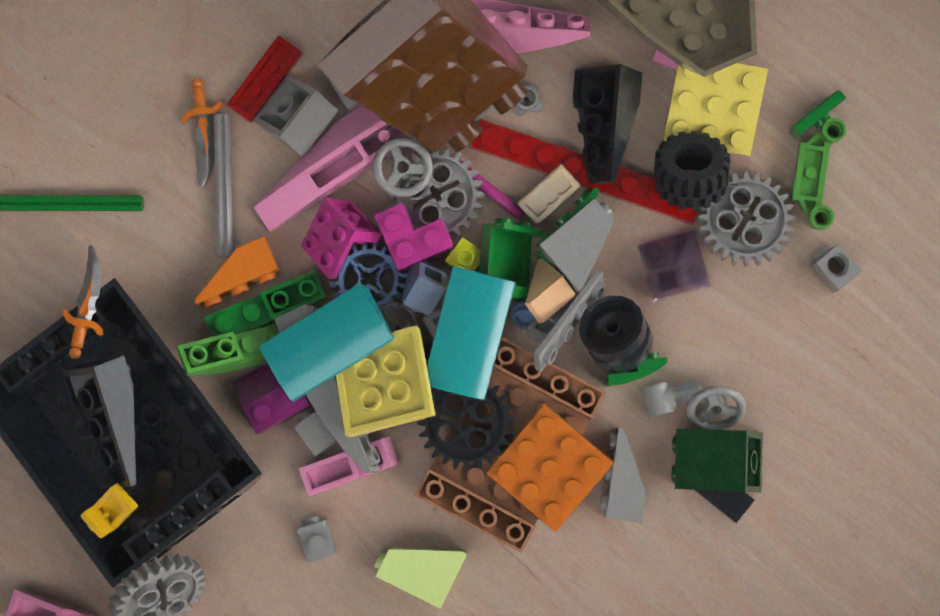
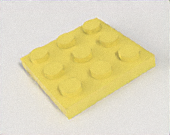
(718, 104)
(387, 386)

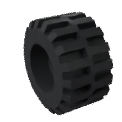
(697, 153)

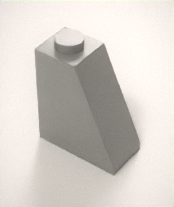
(578, 243)

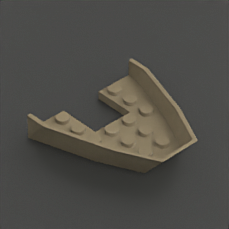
(692, 33)

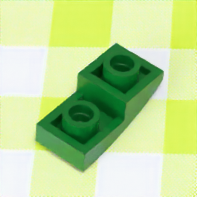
(648, 367)

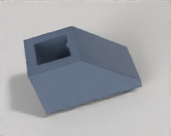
(423, 288)

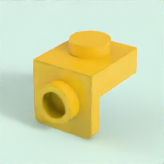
(109, 511)

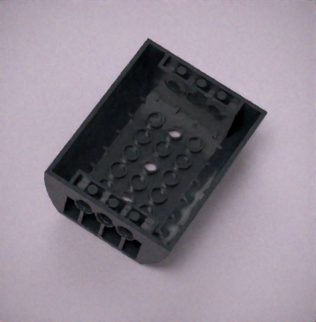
(173, 434)

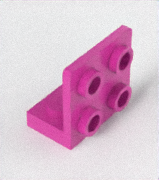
(334, 232)

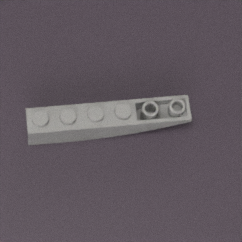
(327, 405)

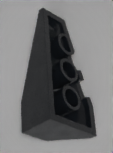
(607, 109)
(106, 402)

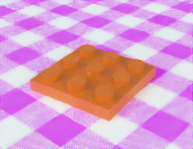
(550, 467)

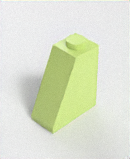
(421, 571)

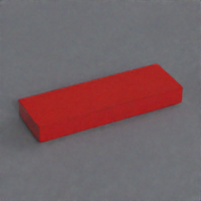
(264, 79)

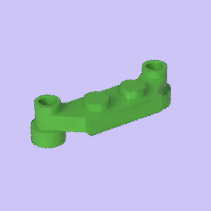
(811, 173)

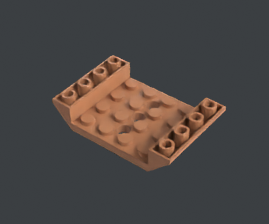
(474, 494)

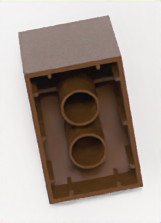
(428, 69)

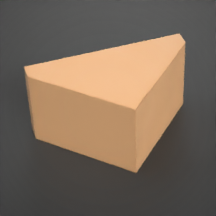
(547, 292)

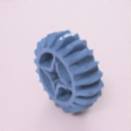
(379, 269)

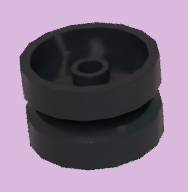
(616, 334)

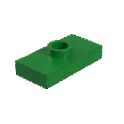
(818, 115)

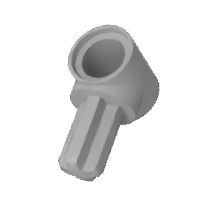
(663, 398)

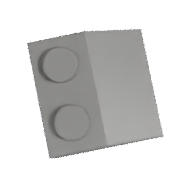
(296, 115)

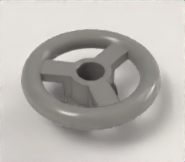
(425, 169)
(715, 405)

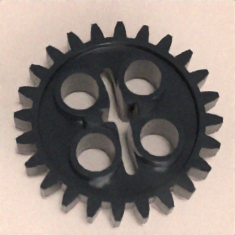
(459, 449)

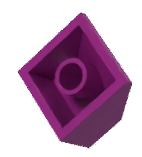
(266, 400)

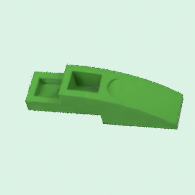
(225, 352)

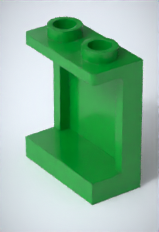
(508, 252)

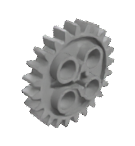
(453, 217)
(769, 232)
(177, 587)

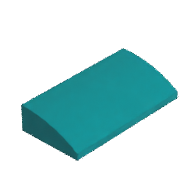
(469, 332)
(327, 342)

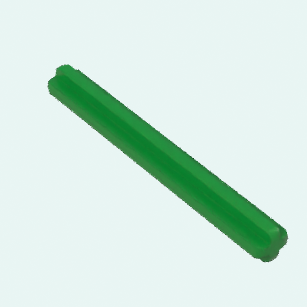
(71, 202)

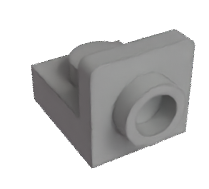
(316, 539)

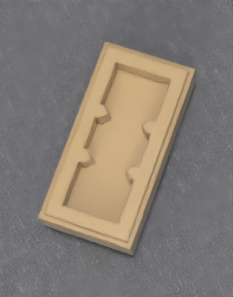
(548, 194)

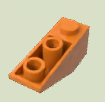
(244, 267)

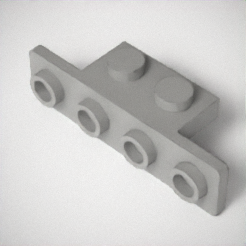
(561, 325)

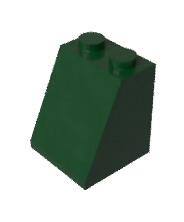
(717, 460)

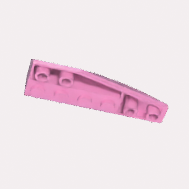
(534, 27)
(330, 164)

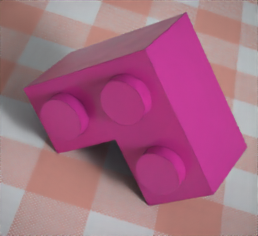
(410, 244)

